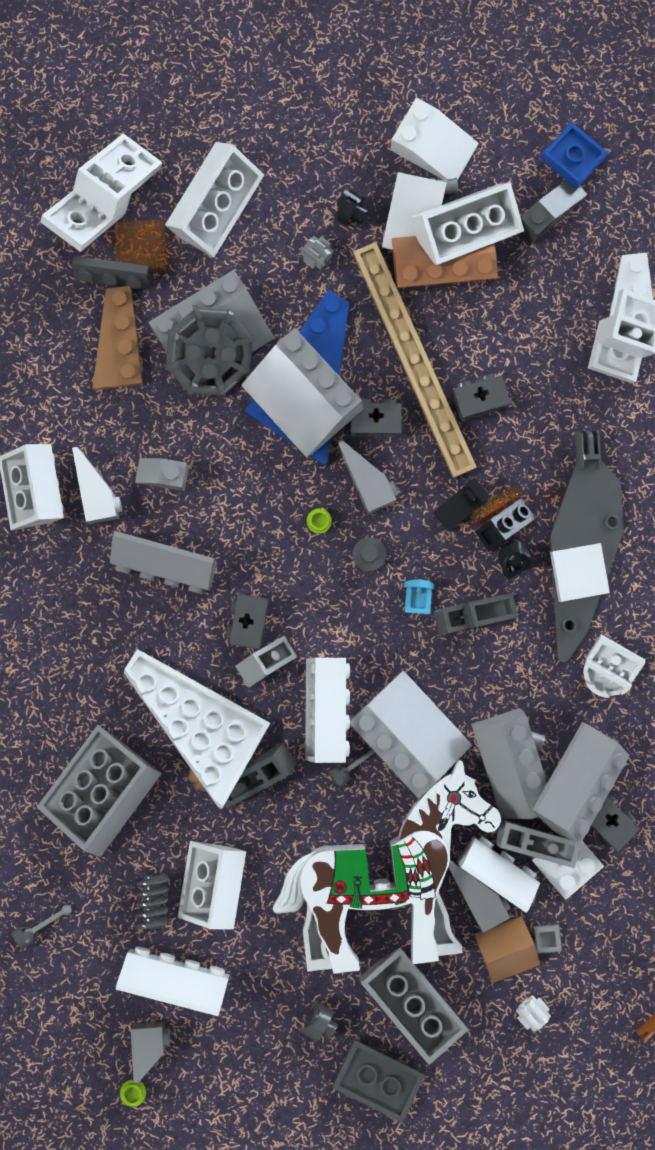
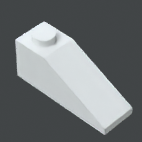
(97, 497)

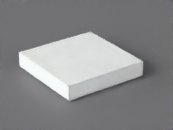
(579, 572)

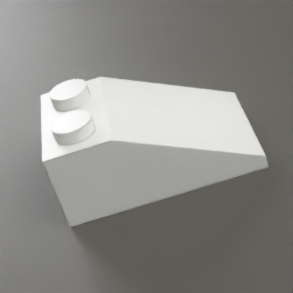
(433, 141)

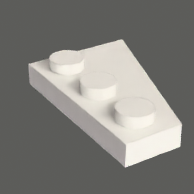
(633, 276)

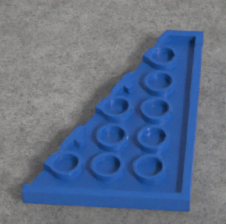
(326, 334)

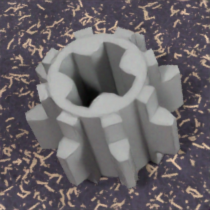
(317, 252)

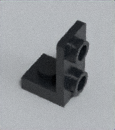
(461, 504)
(505, 524)

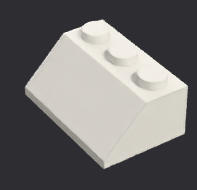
(31, 486)
(499, 872)
(211, 885)

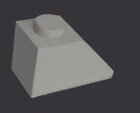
(162, 473)
(266, 661)
(147, 1045)

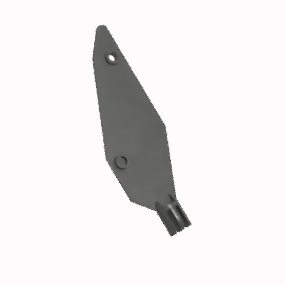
(587, 516)

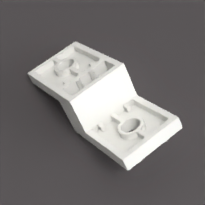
(101, 192)

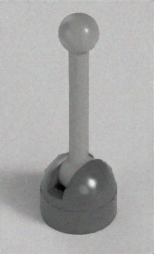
(341, 774)
(24, 935)

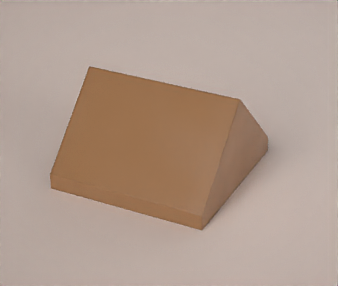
(507, 949)

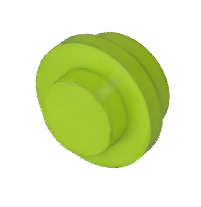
(319, 521)
(132, 1093)

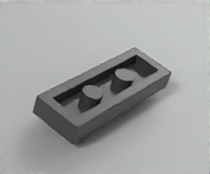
(110, 272)

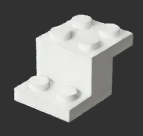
(625, 337)

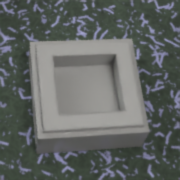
(547, 938)

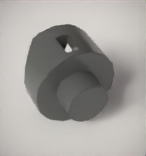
(369, 554)
(321, 1023)

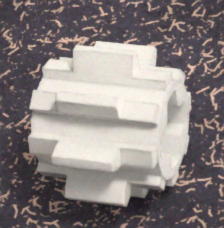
(533, 1013)

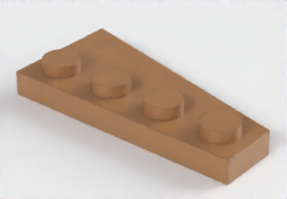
(118, 346)

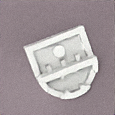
(610, 668)

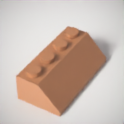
(416, 268)

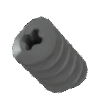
(152, 901)

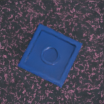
(574, 155)

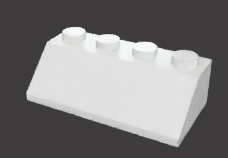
(215, 198)
(468, 223)
(327, 710)
(173, 981)

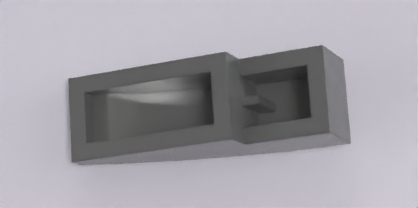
(475, 614)

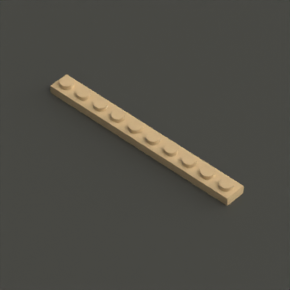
(414, 360)

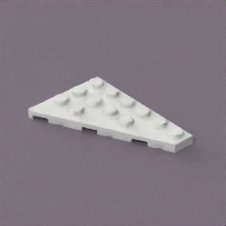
(204, 726)

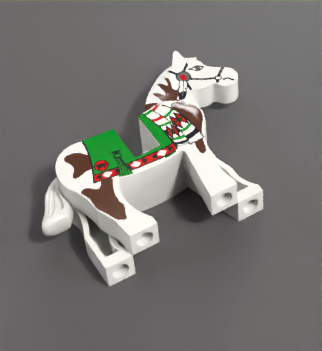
(338, 878)

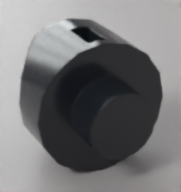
(352, 209)
(515, 558)

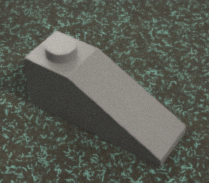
(370, 482)
(537, 843)
(483, 901)

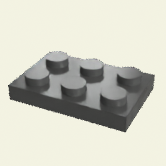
(378, 1080)

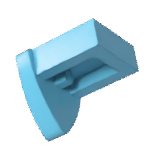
(418, 596)

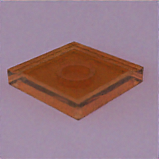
(141, 243)
(495, 504)

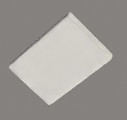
(410, 197)

